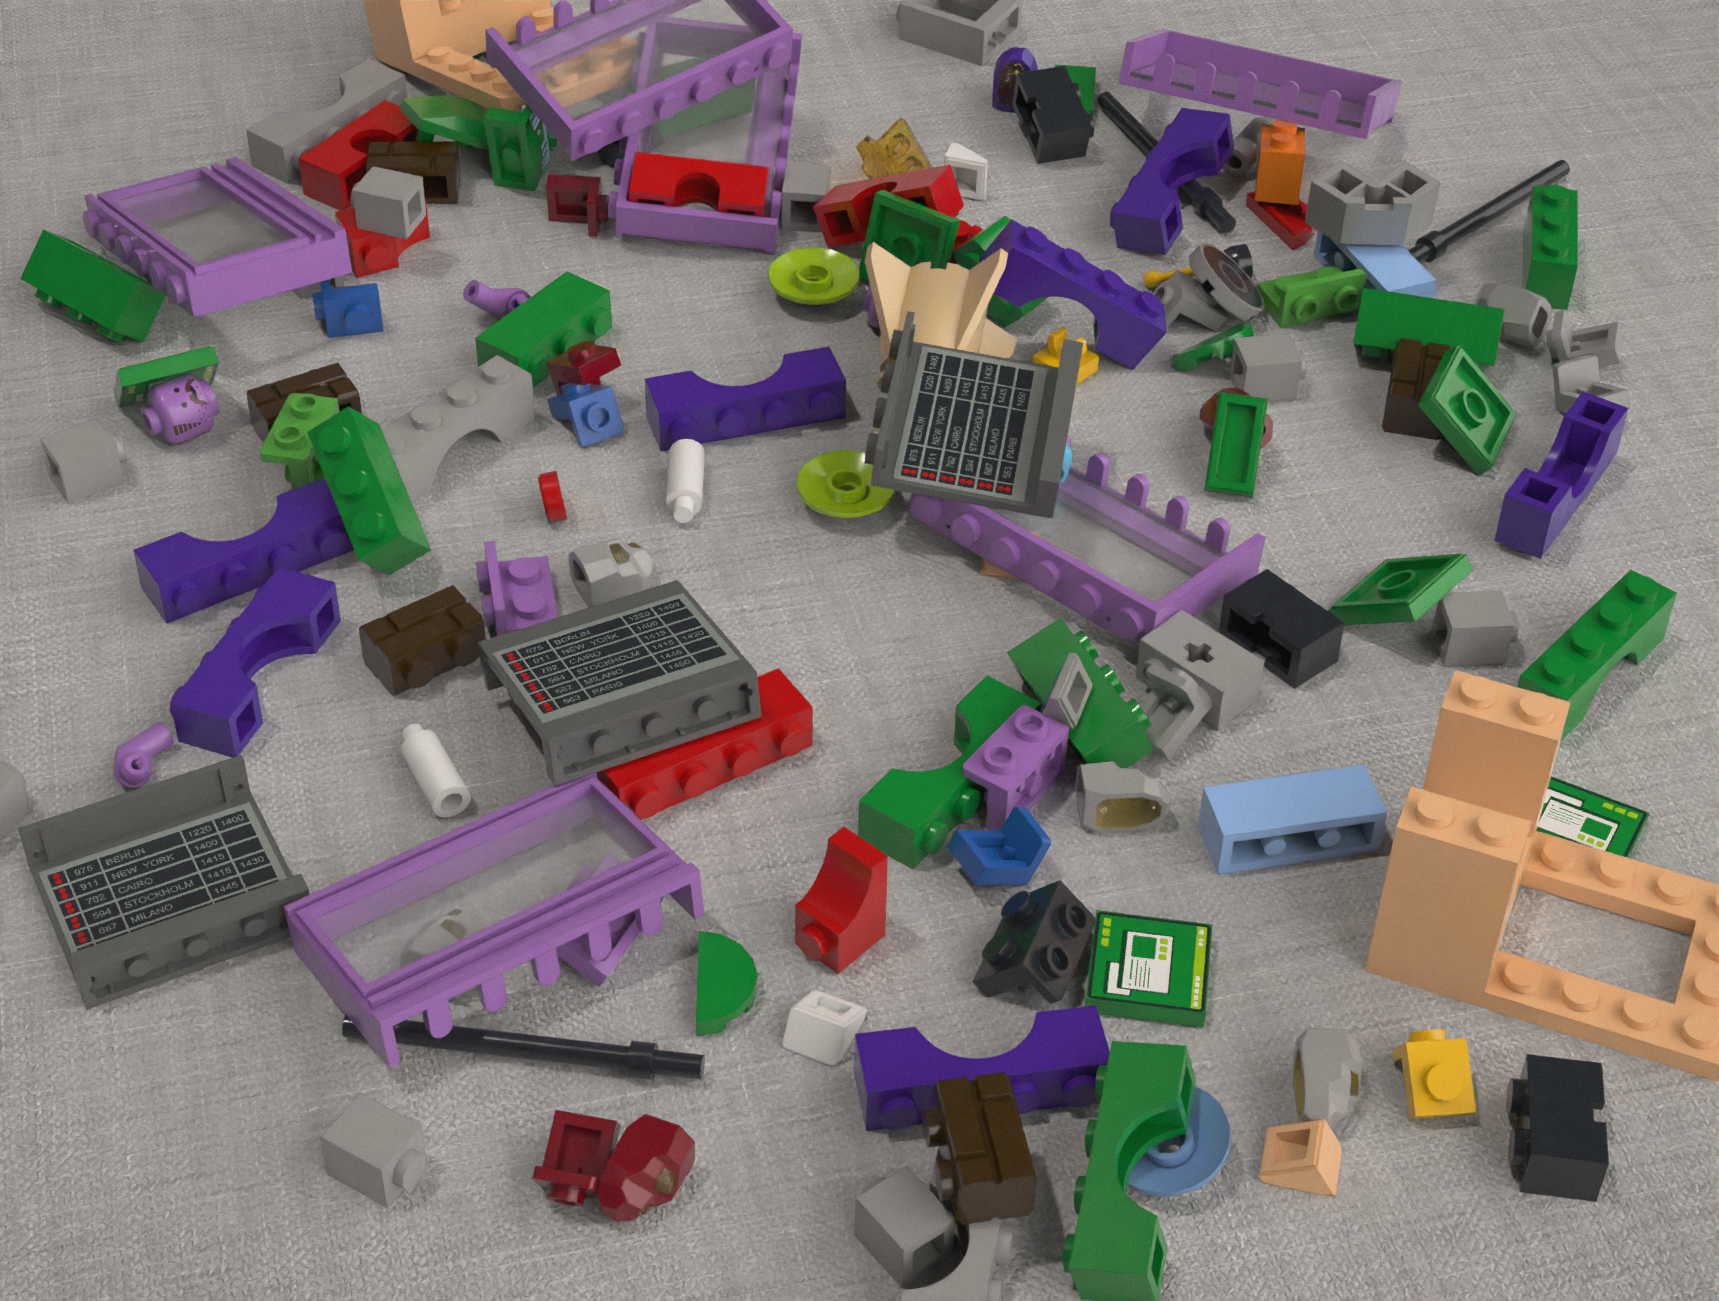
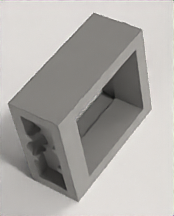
(958, 37)

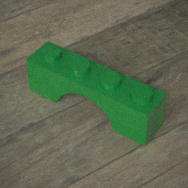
(1618, 626)
(915, 810)
(1142, 1102)

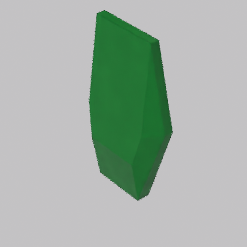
(450, 118)

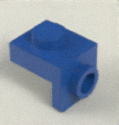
(348, 309)
(591, 412)
(1002, 855)

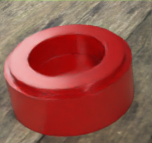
(552, 496)

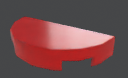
(1283, 219)

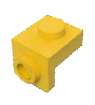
(1436, 1075)

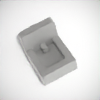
(1190, 298)
(1600, 341)
(1581, 375)
(1171, 708)

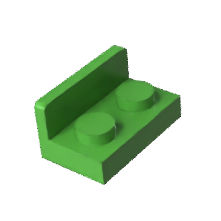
(1312, 295)
(289, 440)

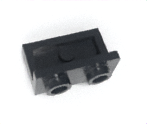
(1036, 943)

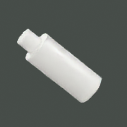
(685, 479)
(434, 771)

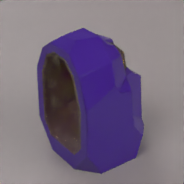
(1006, 68)

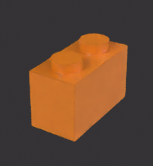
(1280, 163)

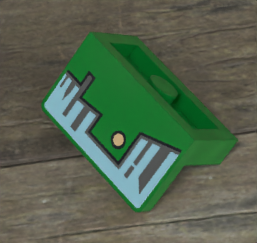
(516, 147)

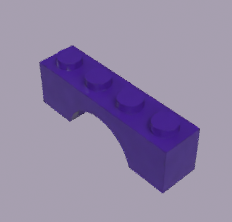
(1149, 210)
(1124, 320)
(800, 393)
(1545, 500)
(194, 574)
(220, 701)
(1046, 1070)

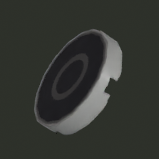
(1230, 283)

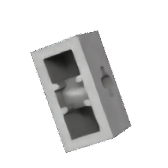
(1223, 670)

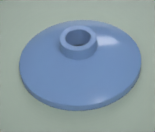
(1197, 1159)

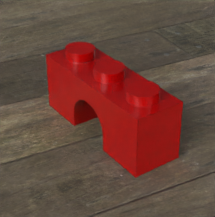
(341, 160)
(685, 180)
(848, 207)

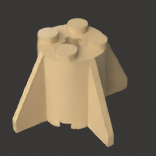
(946, 303)

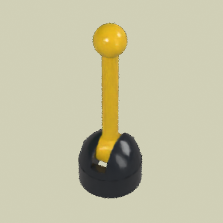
(1238, 253)

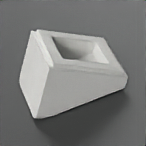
(968, 170)
(822, 1027)

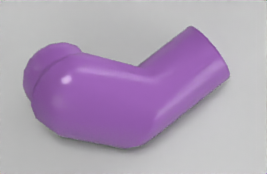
(494, 301)
(135, 756)

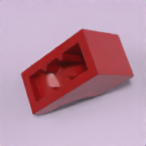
(375, 251)
(845, 904)

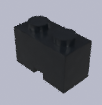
(1054, 112)
(1282, 627)
(1556, 1134)

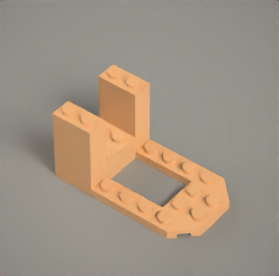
(441, 37)
(1475, 841)

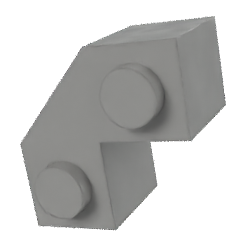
(1371, 212)

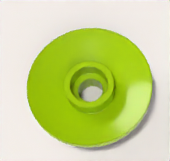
(813, 275)
(840, 485)

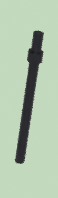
(1202, 198)
(1435, 243)
(639, 1059)

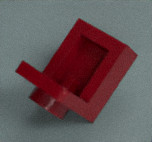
(577, 201)
(582, 365)
(576, 1157)

